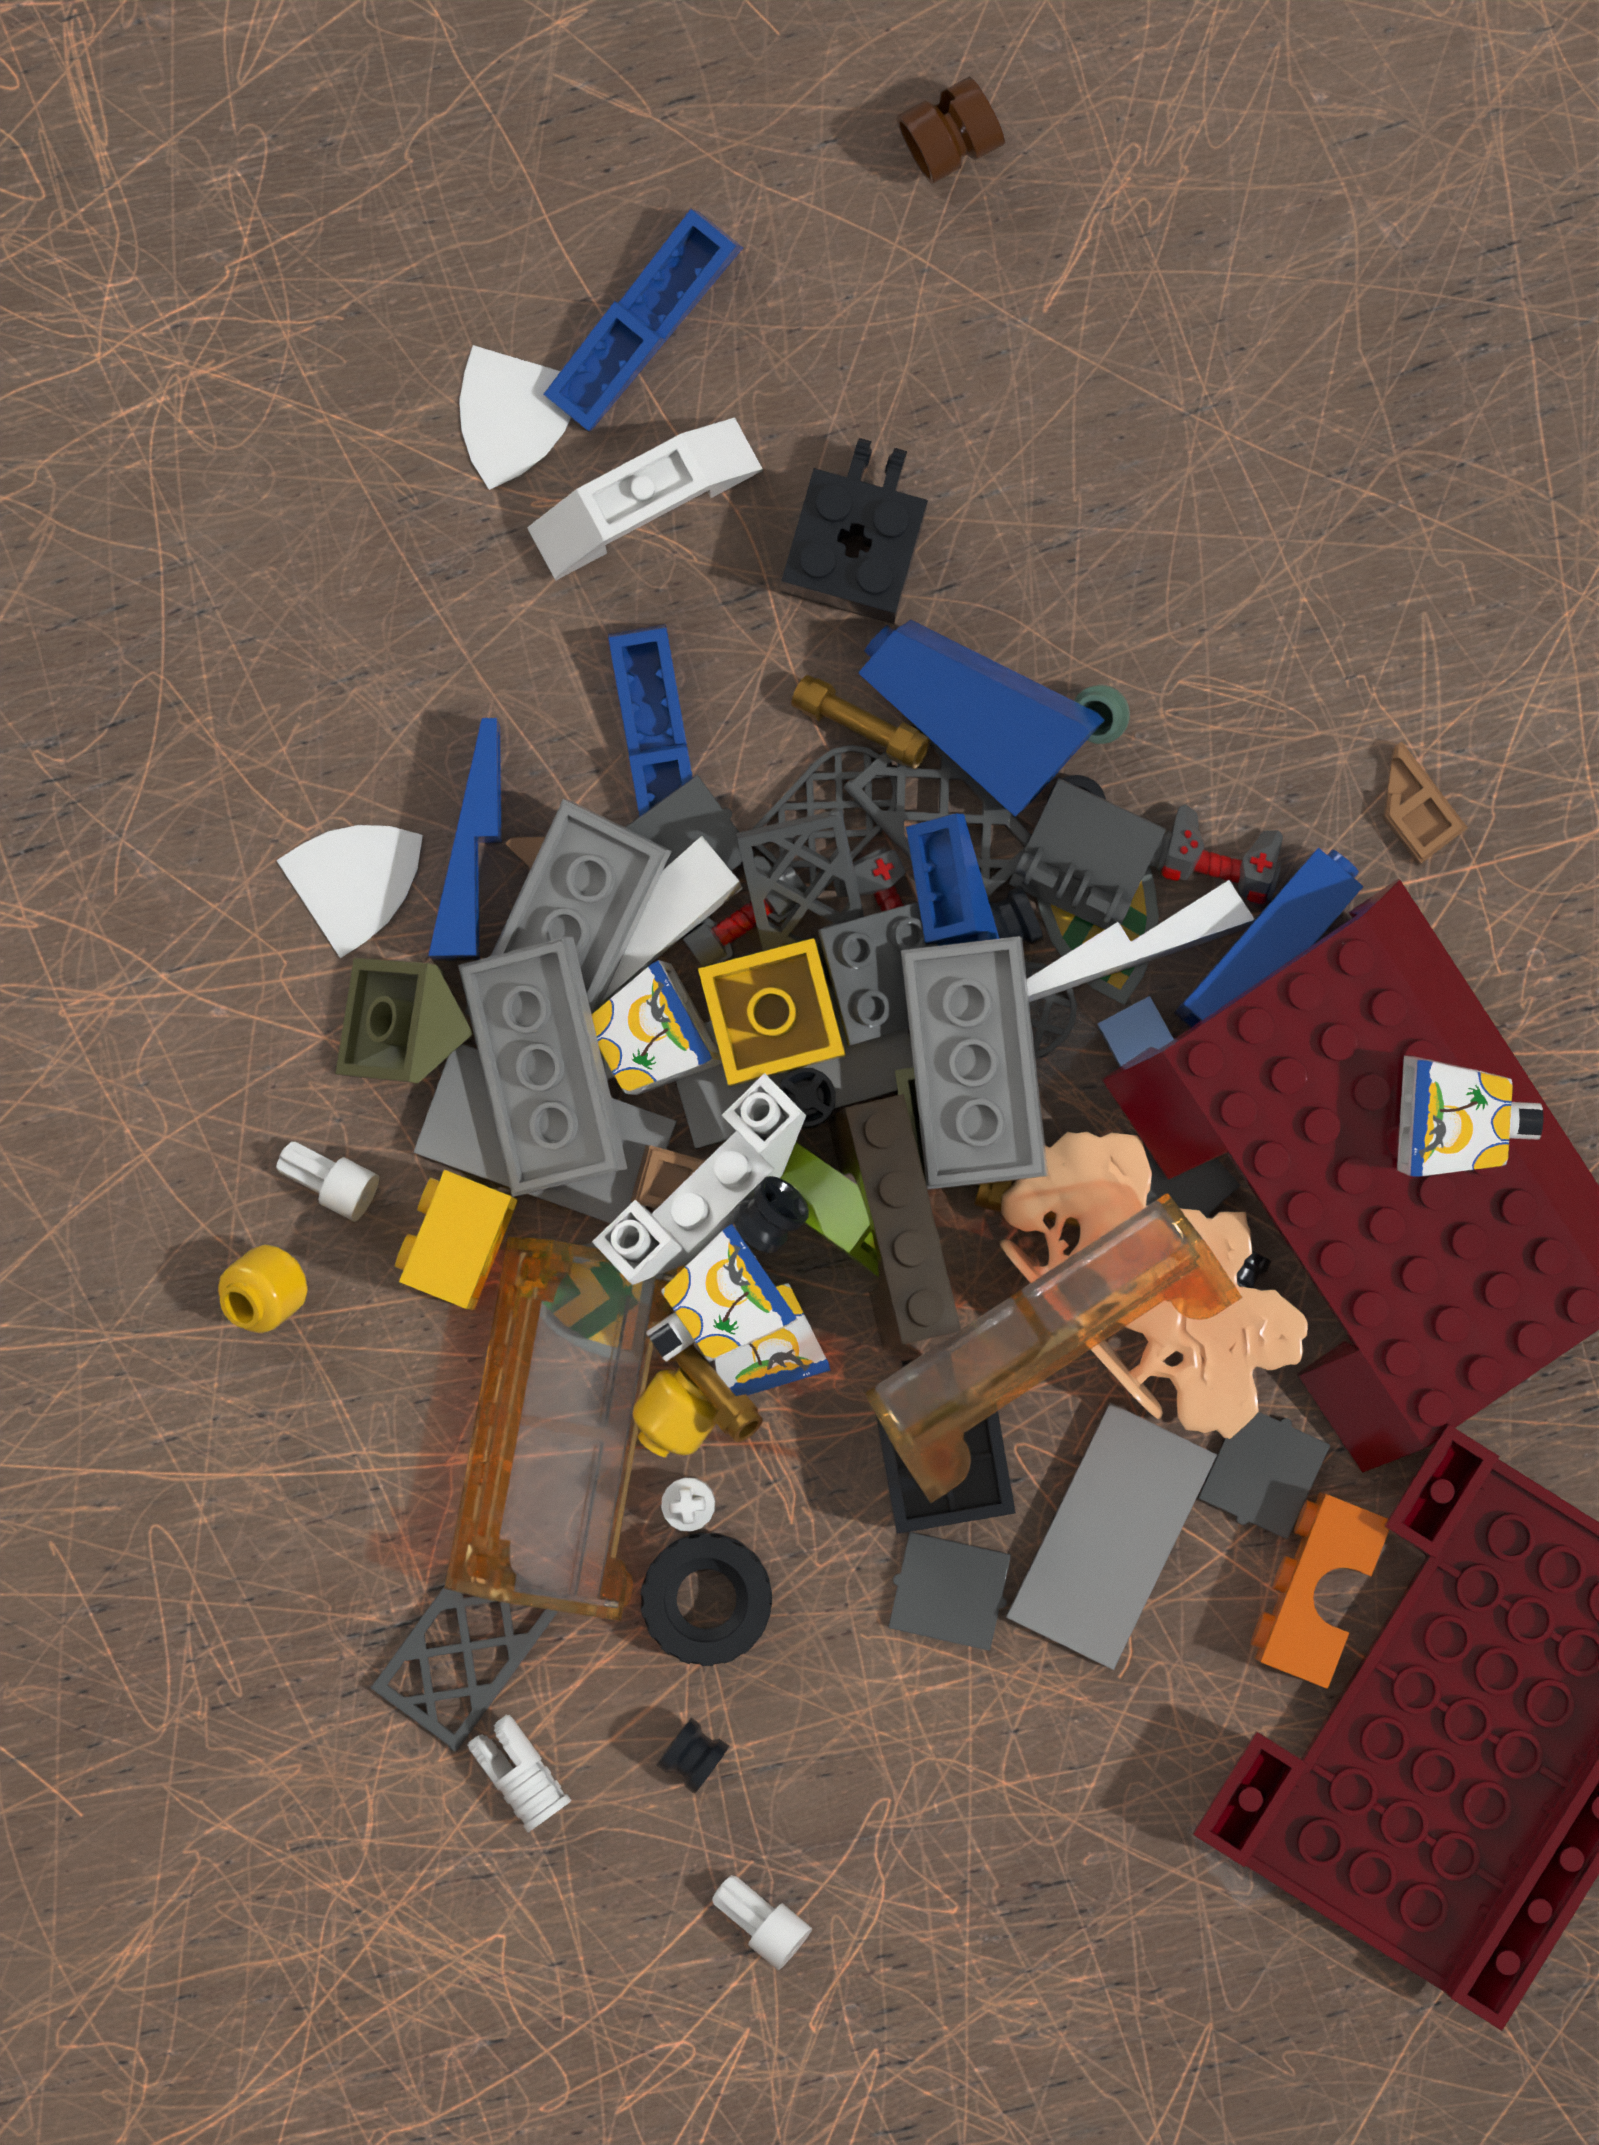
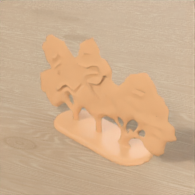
(1105, 1184)

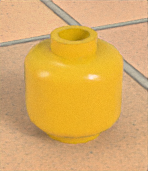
(262, 1289)
(673, 1414)

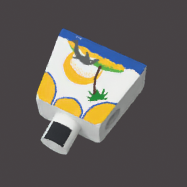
(653, 1032)
(1459, 1118)
(720, 1302)
(776, 1358)

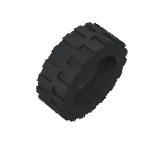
(698, 1644)

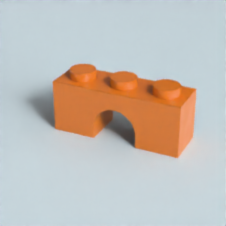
(1295, 1634)

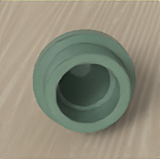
(1111, 707)

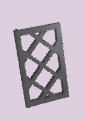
(893, 821)
(761, 883)
(480, 1695)

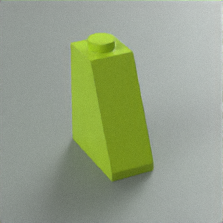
(833, 1206)

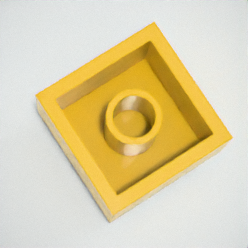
(771, 1012)
(456, 1239)

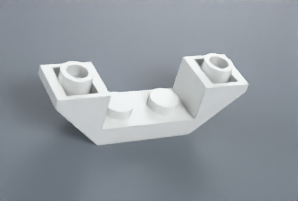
(641, 491)
(704, 1204)

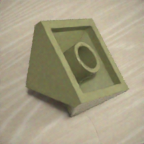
(398, 1021)

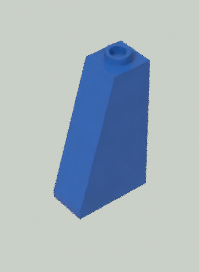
(978, 712)
(1278, 934)

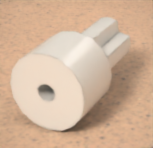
(340, 1185)
(688, 1504)
(773, 1931)

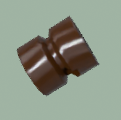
(950, 130)

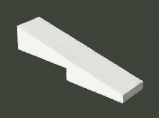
(681, 900)
(1111, 951)

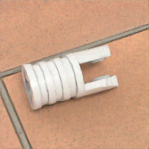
(527, 1786)

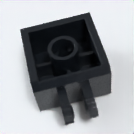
(847, 507)
(981, 1495)

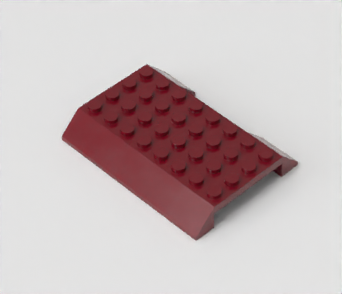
(1435, 1278)
(1462, 1760)

